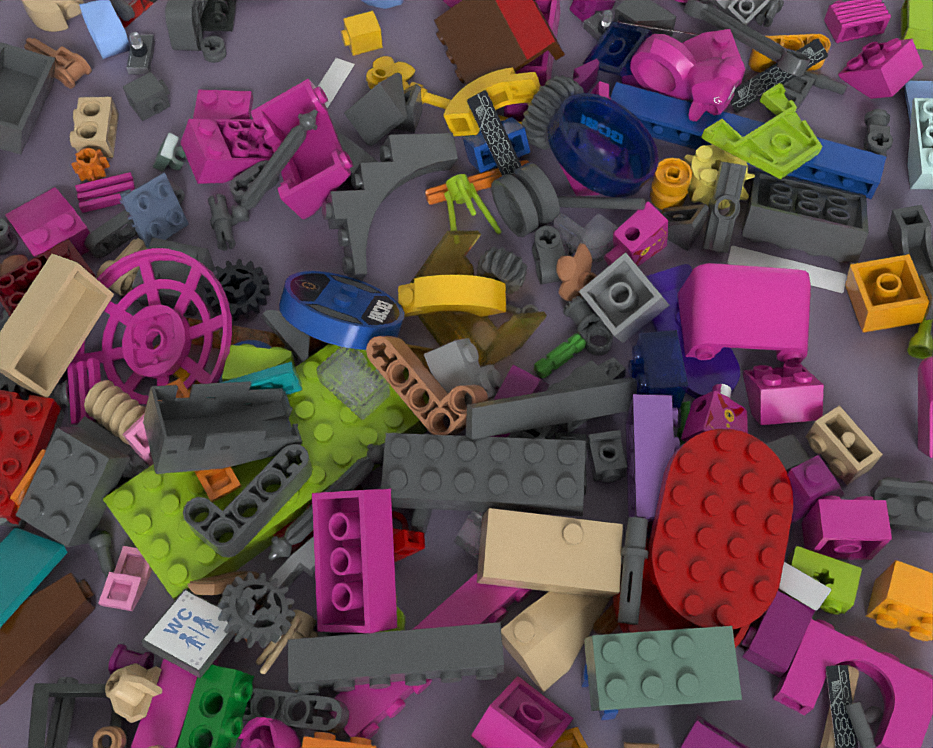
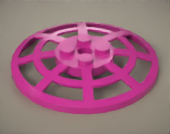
(160, 319)

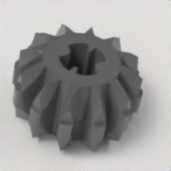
(504, 267)

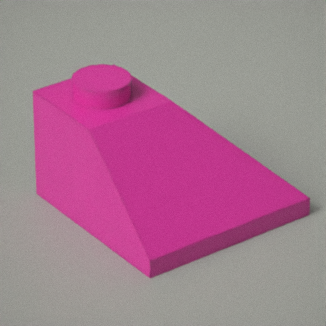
(521, 719)

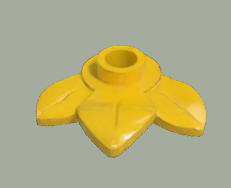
(385, 67)

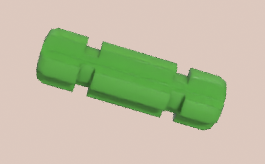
(559, 355)

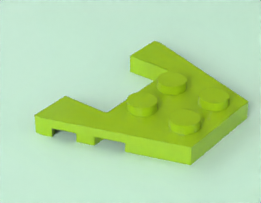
(775, 146)

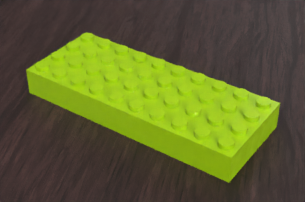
(332, 434)

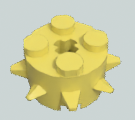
(705, 171)

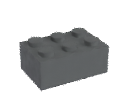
(71, 486)

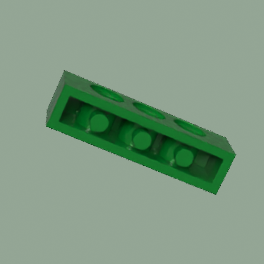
(203, 713)

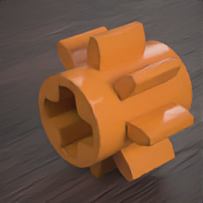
(90, 164)

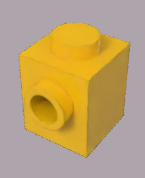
(362, 33)

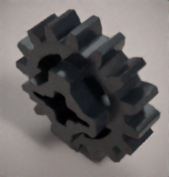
(243, 287)

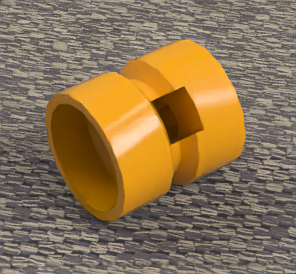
(670, 183)

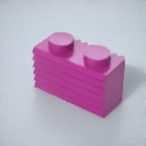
(856, 19)

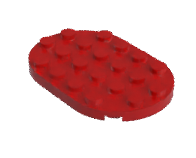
(721, 529)

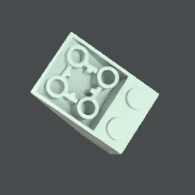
(921, 144)

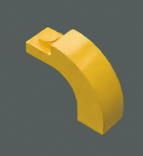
(503, 89)
(453, 293)

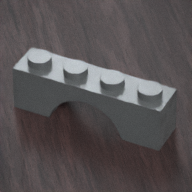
(911, 234)

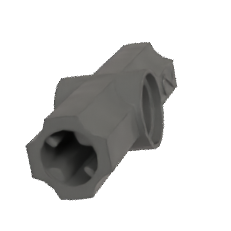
(729, 187)

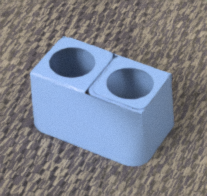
(105, 28)

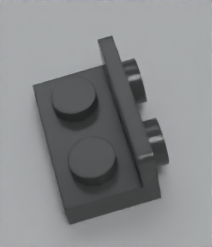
(907, 503)

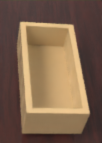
(51, 324)

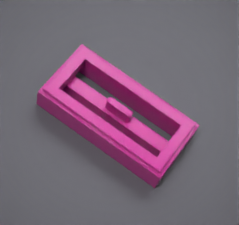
(103, 188)
(79, 387)

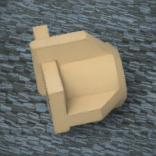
(132, 690)

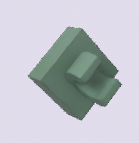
(167, 154)

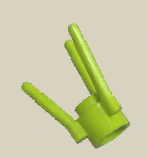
(462, 191)

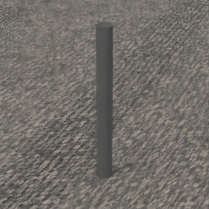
(601, 202)

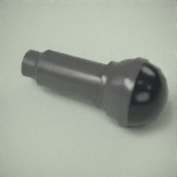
(100, 542)

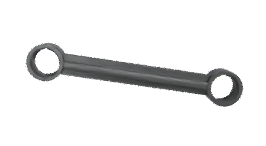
(788, 60)

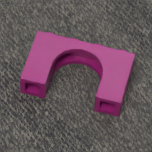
(904, 690)

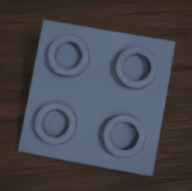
(154, 209)

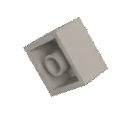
(623, 298)

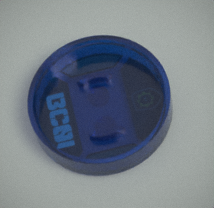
(602, 145)

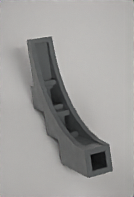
(401, 159)

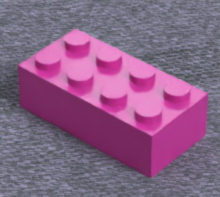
(354, 561)

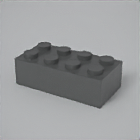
(24, 87)

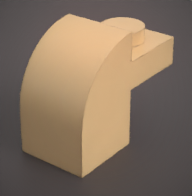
(52, 14)

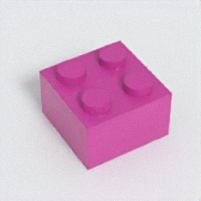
(847, 527)

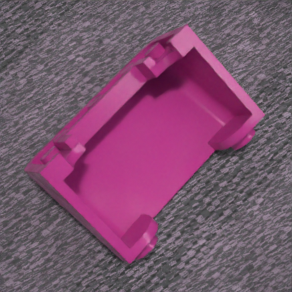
(319, 161)
(745, 310)

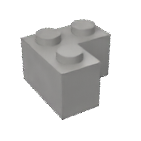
(458, 365)

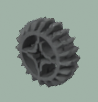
(544, 106)

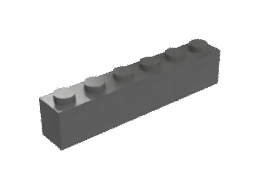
(395, 657)

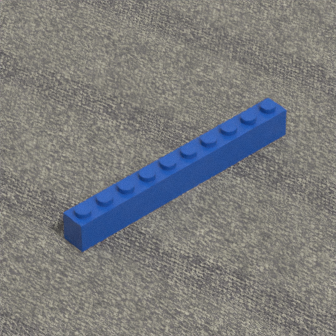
(669, 121)

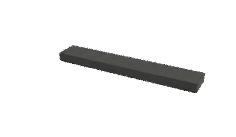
(549, 408)

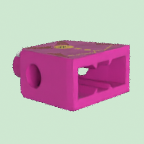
(640, 236)
(713, 412)

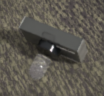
(598, 23)
(140, 53)

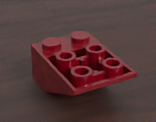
(17, 282)

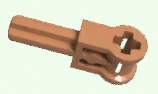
(68, 65)

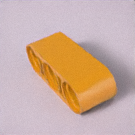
(759, 62)

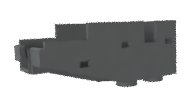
(218, 430)

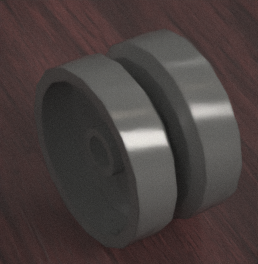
(525, 199)

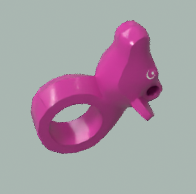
(706, 83)

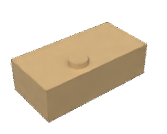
(550, 553)

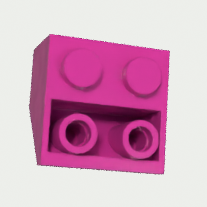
(882, 68)
(783, 394)

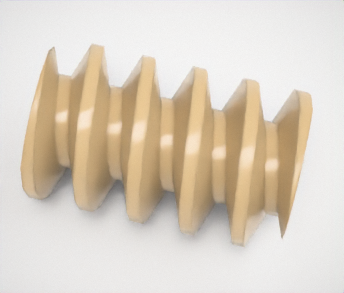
(113, 408)

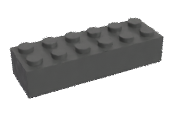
(484, 473)

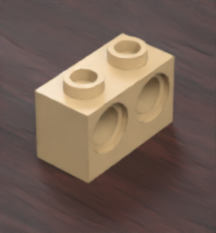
(95, 125)

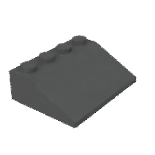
(806, 217)

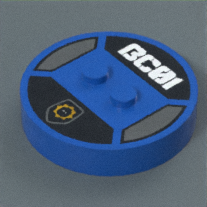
(339, 309)

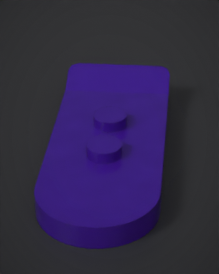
(700, 373)

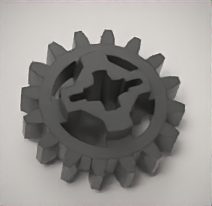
(270, 620)

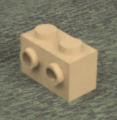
(843, 445)

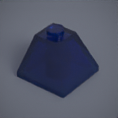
(617, 48)

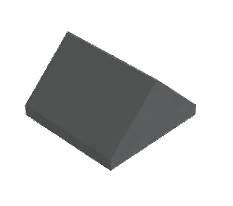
(379, 110)

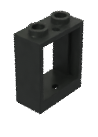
(39, 707)

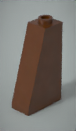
(40, 629)

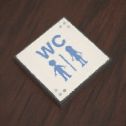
(189, 634)

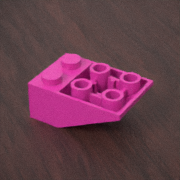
(223, 148)

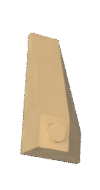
(551, 634)

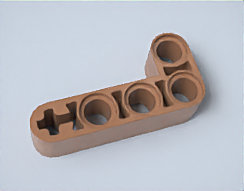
(390, 358)

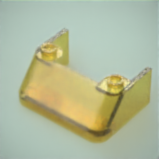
(447, 326)

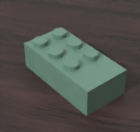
(662, 668)

